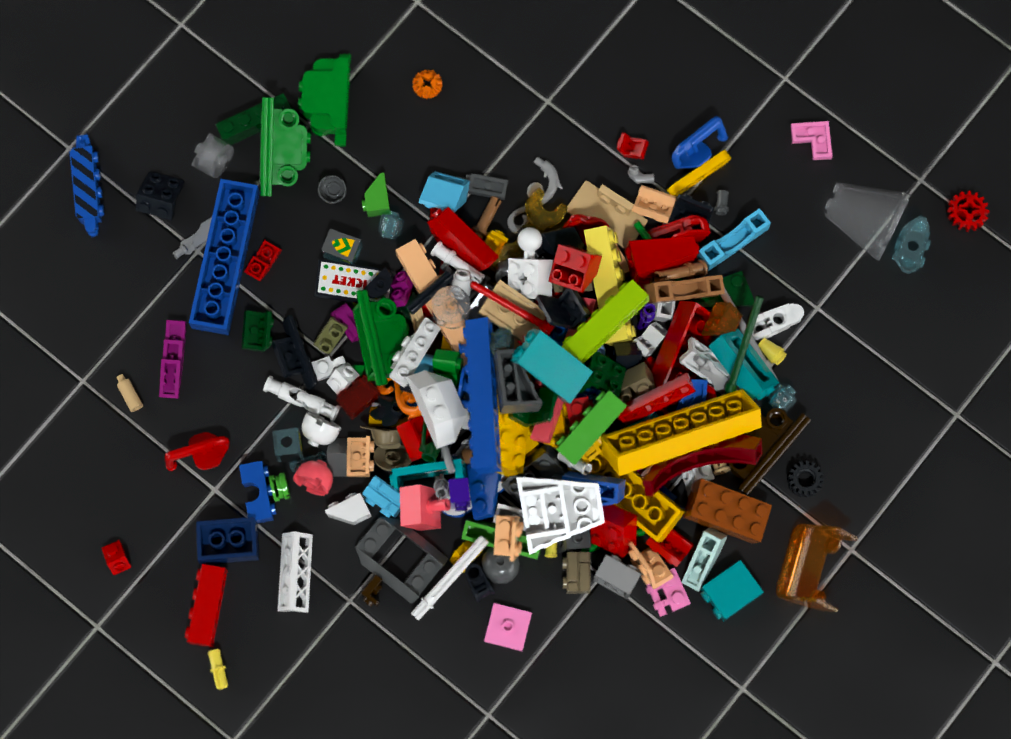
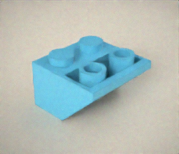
(444, 191)

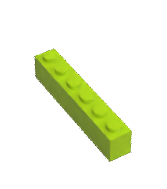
(606, 321)

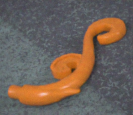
(401, 399)

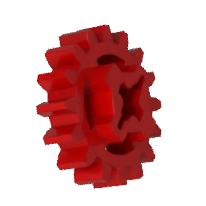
(974, 206)

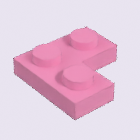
(815, 133)

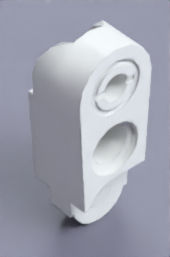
(790, 315)

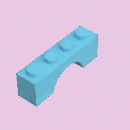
(744, 233)

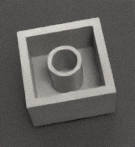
(617, 576)

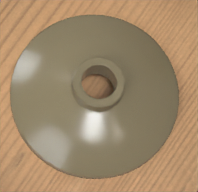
(391, 458)

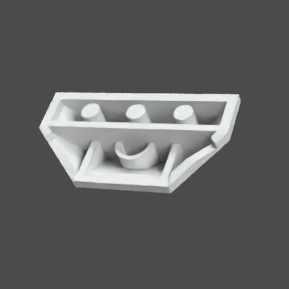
(438, 406)

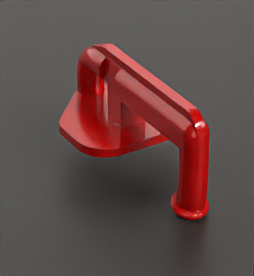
(685, 228)
(205, 449)

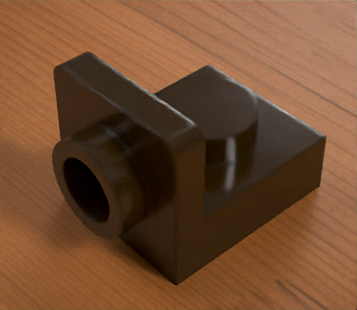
(372, 588)

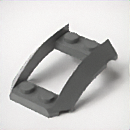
(419, 577)

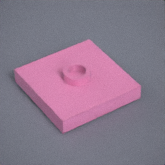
(508, 627)

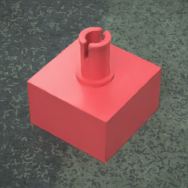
(421, 507)

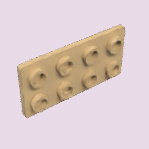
(610, 207)

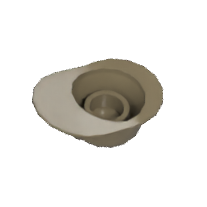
(385, 437)

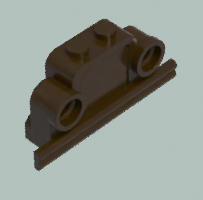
(777, 436)

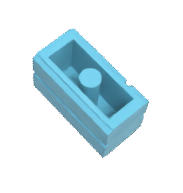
(384, 496)

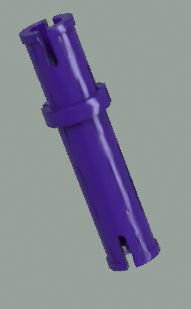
(650, 317)

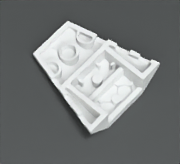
(557, 509)

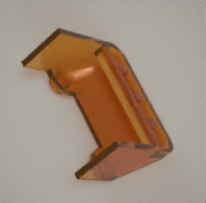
(805, 564)

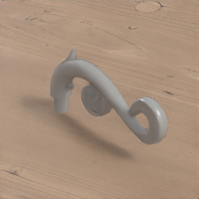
(551, 172)

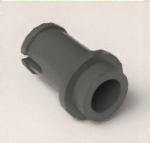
(722, 202)

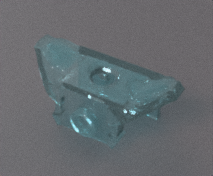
(916, 231)

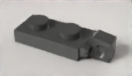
(486, 186)

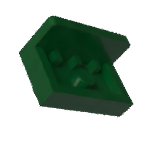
(257, 330)

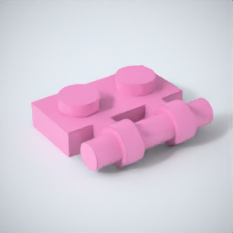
(674, 593)

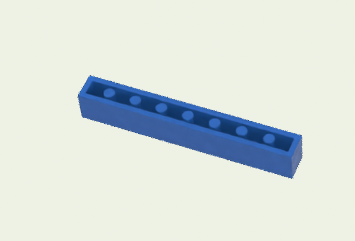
(483, 397)

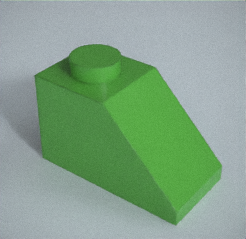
(376, 198)

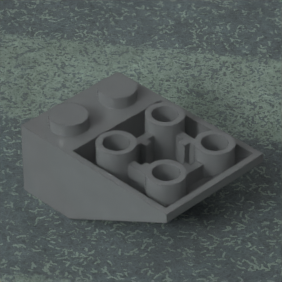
(540, 464)

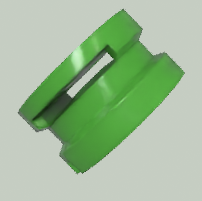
(282, 487)

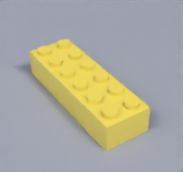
(610, 276)

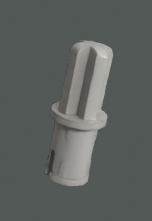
(441, 486)

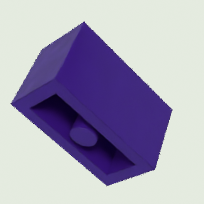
(459, 494)

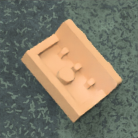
(654, 204)
(359, 457)

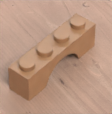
(685, 290)

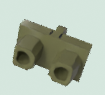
(330, 335)

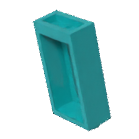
(754, 374)

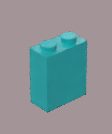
(731, 591)

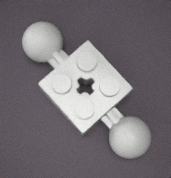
(528, 274)

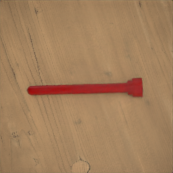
(543, 325)

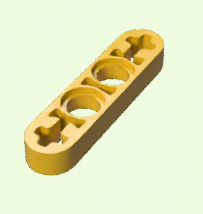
(699, 173)

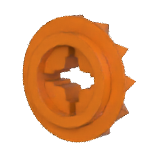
(427, 92)

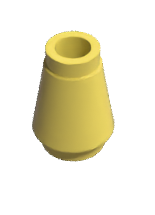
(772, 351)

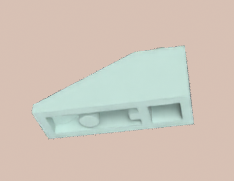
(704, 558)

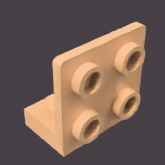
(507, 535)
(650, 565)

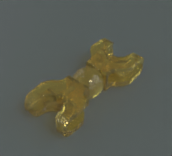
(536, 218)

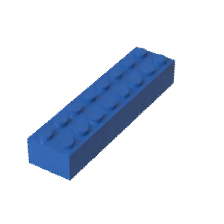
(224, 257)

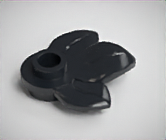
(387, 411)

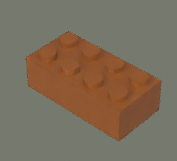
(727, 511)

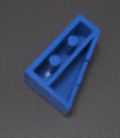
(611, 488)

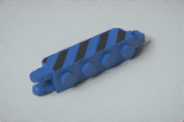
(85, 185)

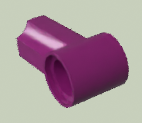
(345, 315)

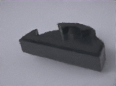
(379, 285)

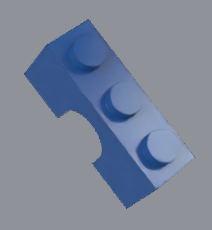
(255, 475)

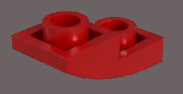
(263, 261)

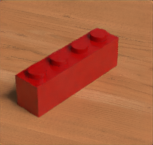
(207, 605)

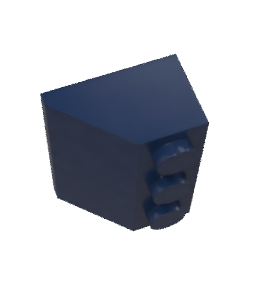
(227, 540)

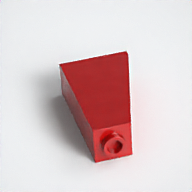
(462, 239)
(661, 254)

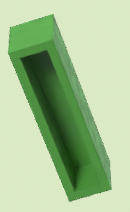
(591, 426)
(474, 529)

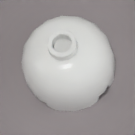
(319, 430)

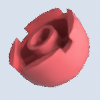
(315, 477)

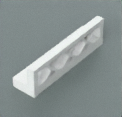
(703, 351)
(291, 571)

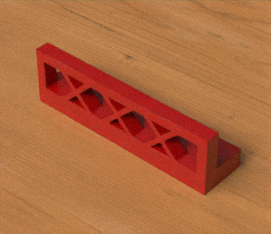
(657, 399)

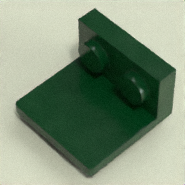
(606, 374)
(545, 413)

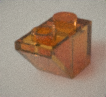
(722, 320)

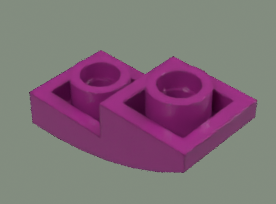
(402, 289)

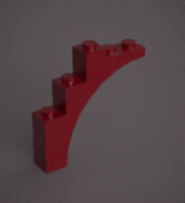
(739, 449)

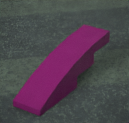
(172, 359)

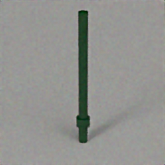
(731, 385)

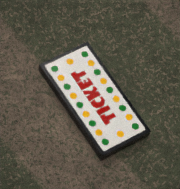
(342, 280)

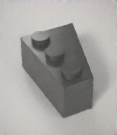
(513, 385)

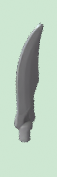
(188, 245)
(708, 369)

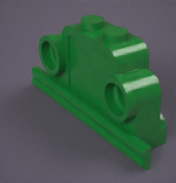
(326, 97)
(282, 146)
(379, 335)

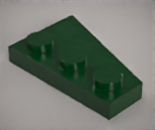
(736, 288)

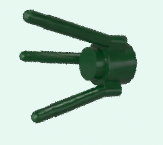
(429, 451)

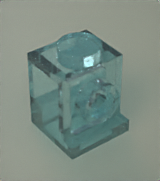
(501, 339)

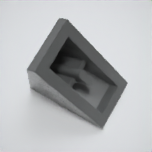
(337, 457)

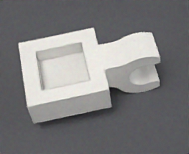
(325, 367)

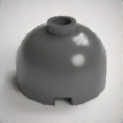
(499, 568)

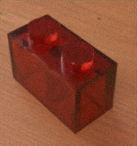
(357, 397)

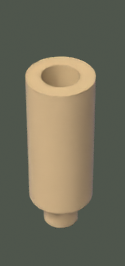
(129, 393)

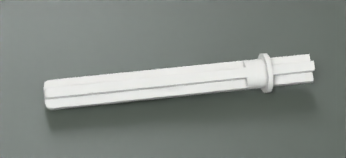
(431, 598)

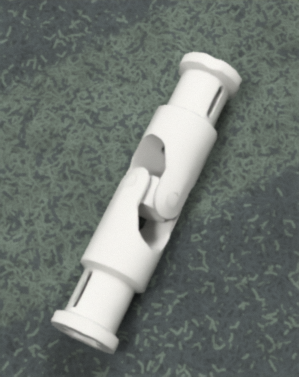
(310, 402)

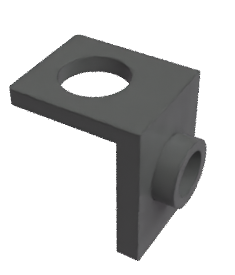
(576, 541)

